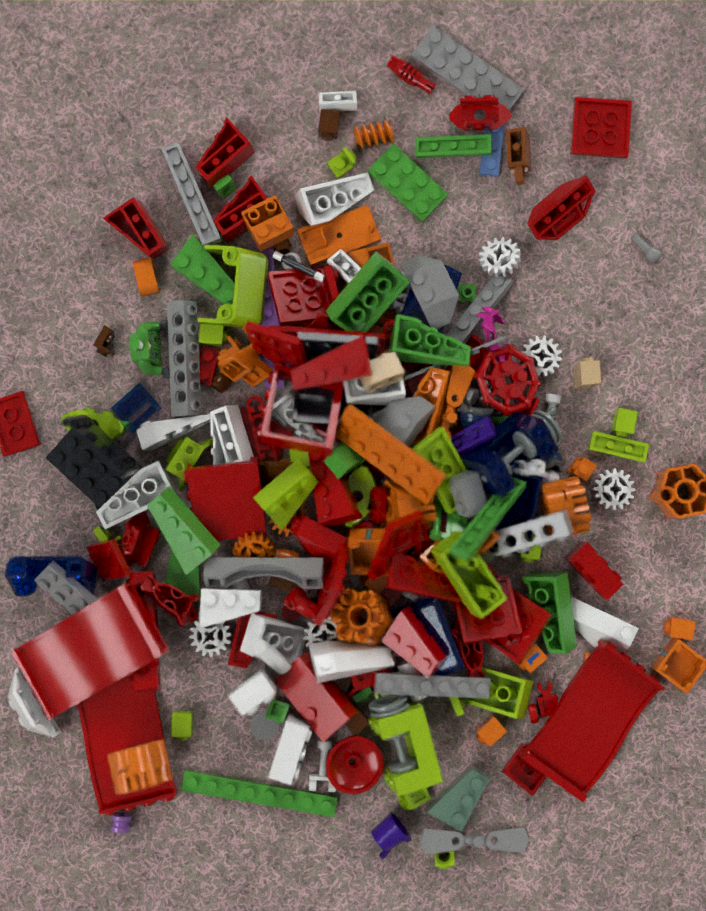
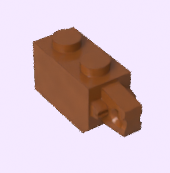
(518, 153)

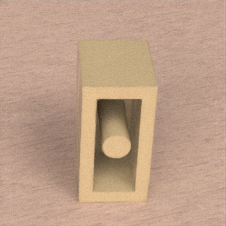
(385, 371)
(587, 373)

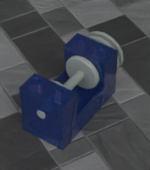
(516, 439)

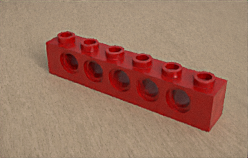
(152, 680)

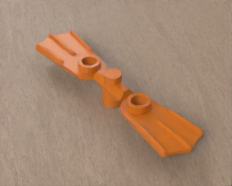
(458, 385)

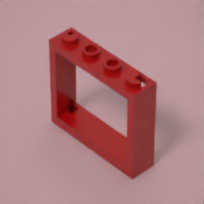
(284, 373)

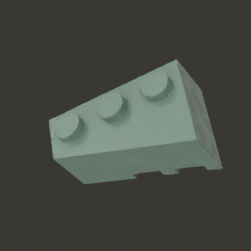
(460, 798)

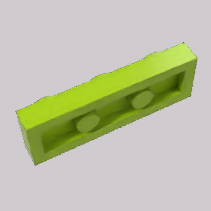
(618, 446)

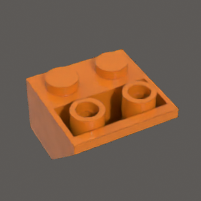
(267, 223)

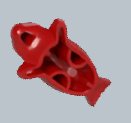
(172, 600)
(470, 654)

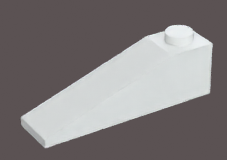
(161, 432)

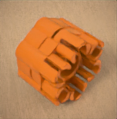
(666, 491)
(559, 496)
(402, 503)
(348, 615)
(138, 762)

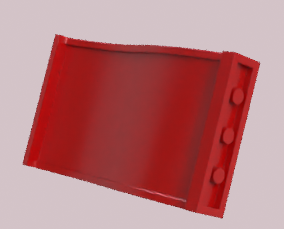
(90, 650)
(591, 720)
(116, 721)

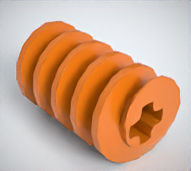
(373, 134)

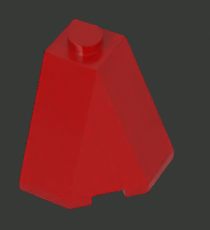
(316, 539)

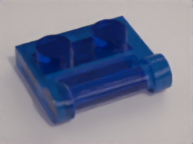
(132, 403)

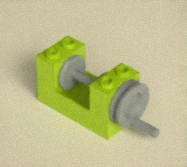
(398, 717)

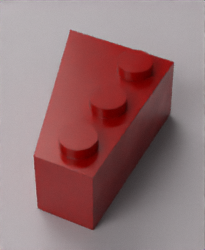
(594, 570)

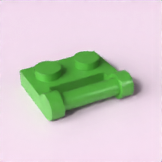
(454, 523)

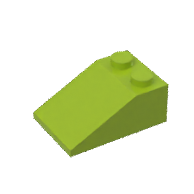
(507, 694)

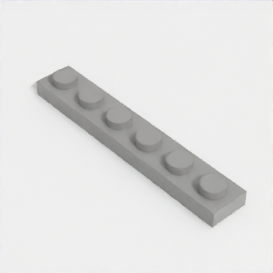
(191, 195)
(488, 297)
(433, 686)

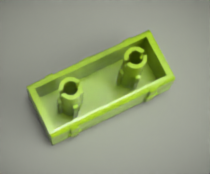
(470, 579)

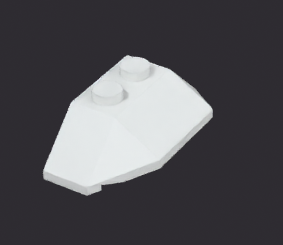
(29, 708)

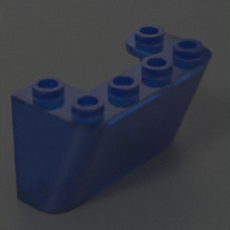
(24, 569)

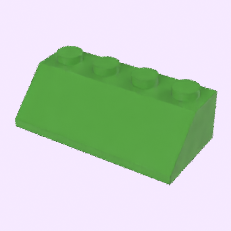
(367, 295)

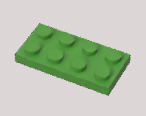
(407, 183)

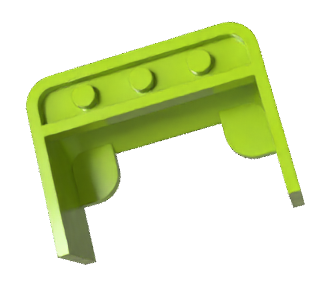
(248, 287)

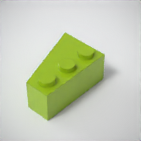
(286, 493)

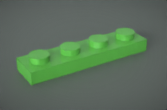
(453, 146)

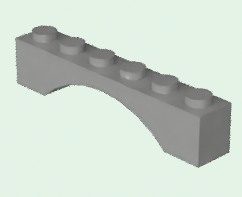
(226, 571)

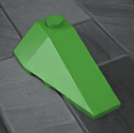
(421, 344)

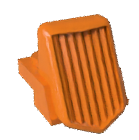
(245, 365)

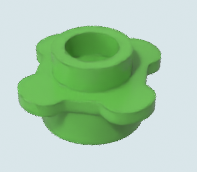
(462, 292)

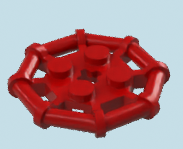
(517, 376)

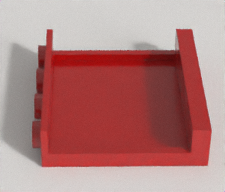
(224, 498)

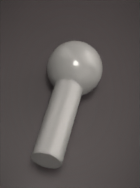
(652, 253)

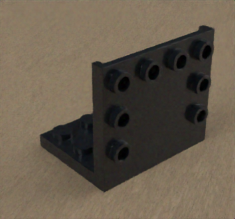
(314, 403)
(92, 460)

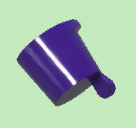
(389, 834)

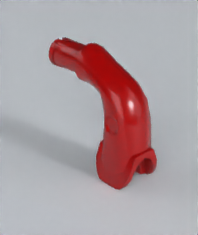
(301, 603)

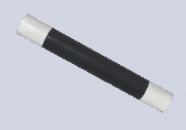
(299, 266)

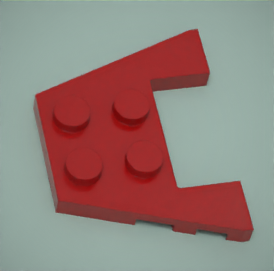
(398, 537)

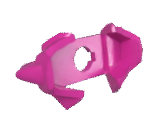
(490, 317)

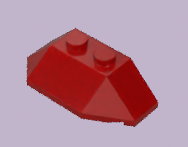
(561, 209)

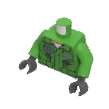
(146, 348)

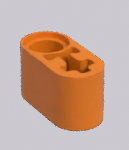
(146, 276)

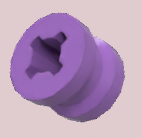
(121, 822)

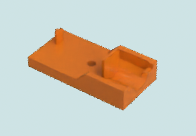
(321, 240)

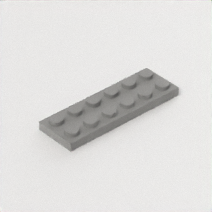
(464, 69)

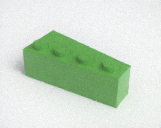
(203, 271)
(182, 530)
(552, 593)

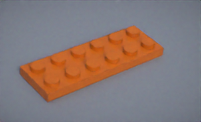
(389, 454)

